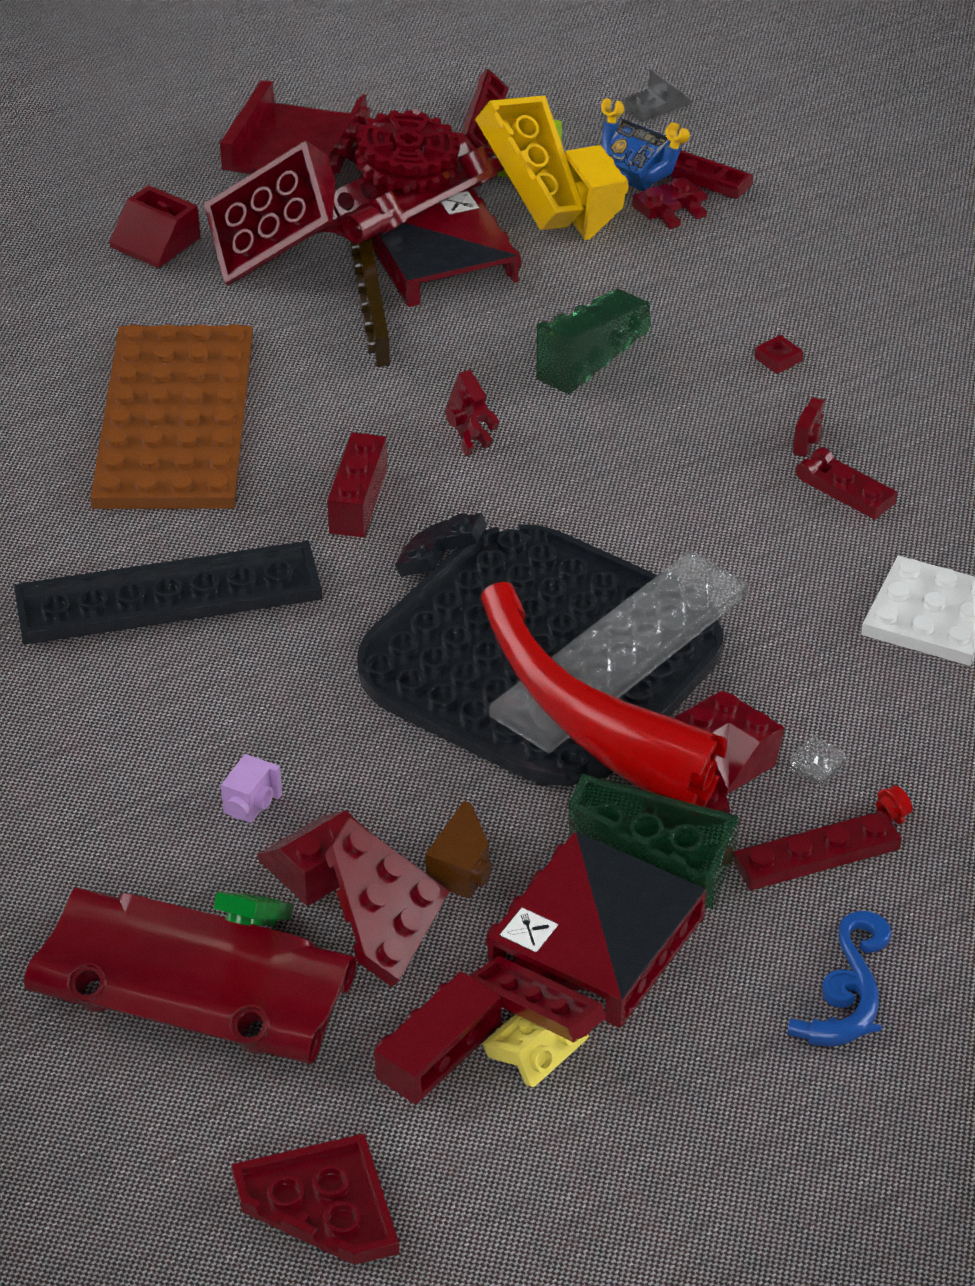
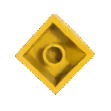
(599, 187)

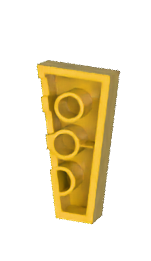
(533, 158)

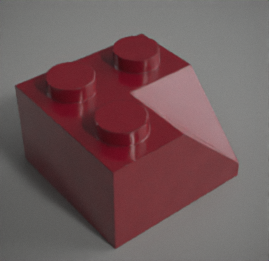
(750, 738)

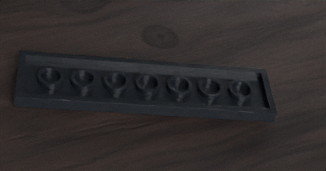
(166, 592)

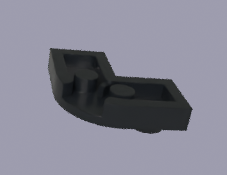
(427, 547)

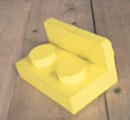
(530, 1048)

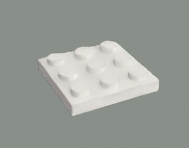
(925, 611)

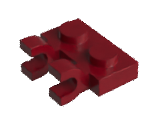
(670, 197)
(467, 409)

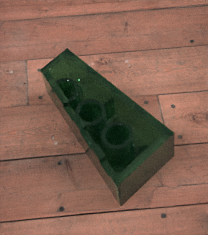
(658, 830)

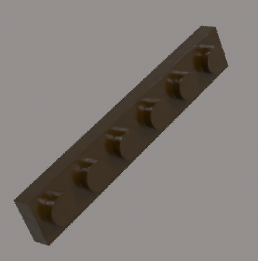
(371, 301)

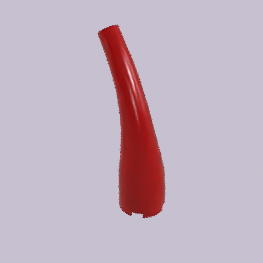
(630, 740)

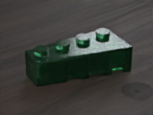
(589, 338)

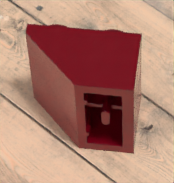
(155, 226)

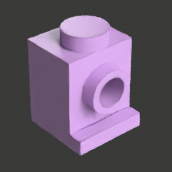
(250, 788)

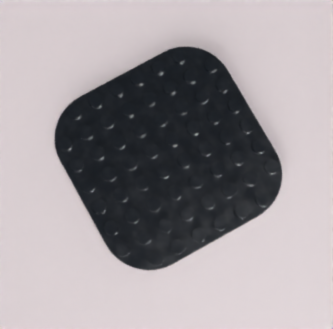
(443, 666)

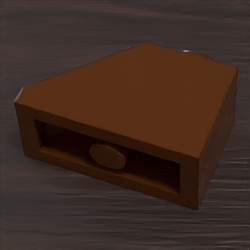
(460, 854)

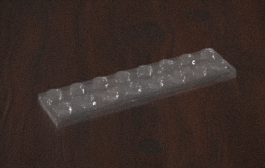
(630, 641)

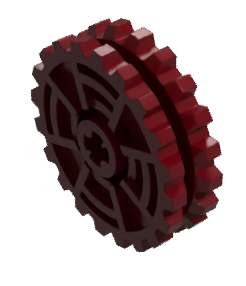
(407, 151)

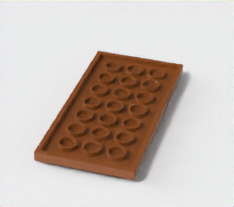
(174, 418)

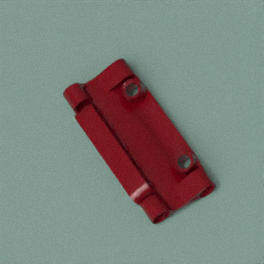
(369, 209)
(192, 972)

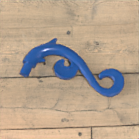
(839, 982)

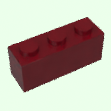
(357, 485)
(437, 1037)

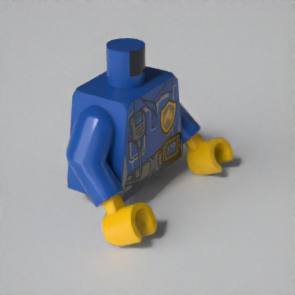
(638, 151)

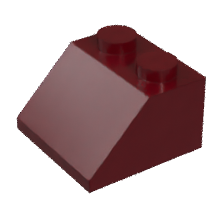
(301, 858)

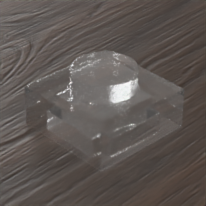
(817, 760)

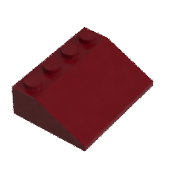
(271, 210)

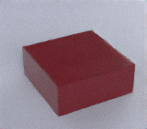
(778, 354)

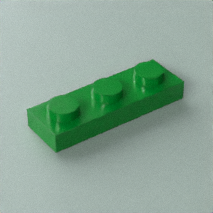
(252, 908)

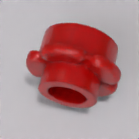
(894, 803)

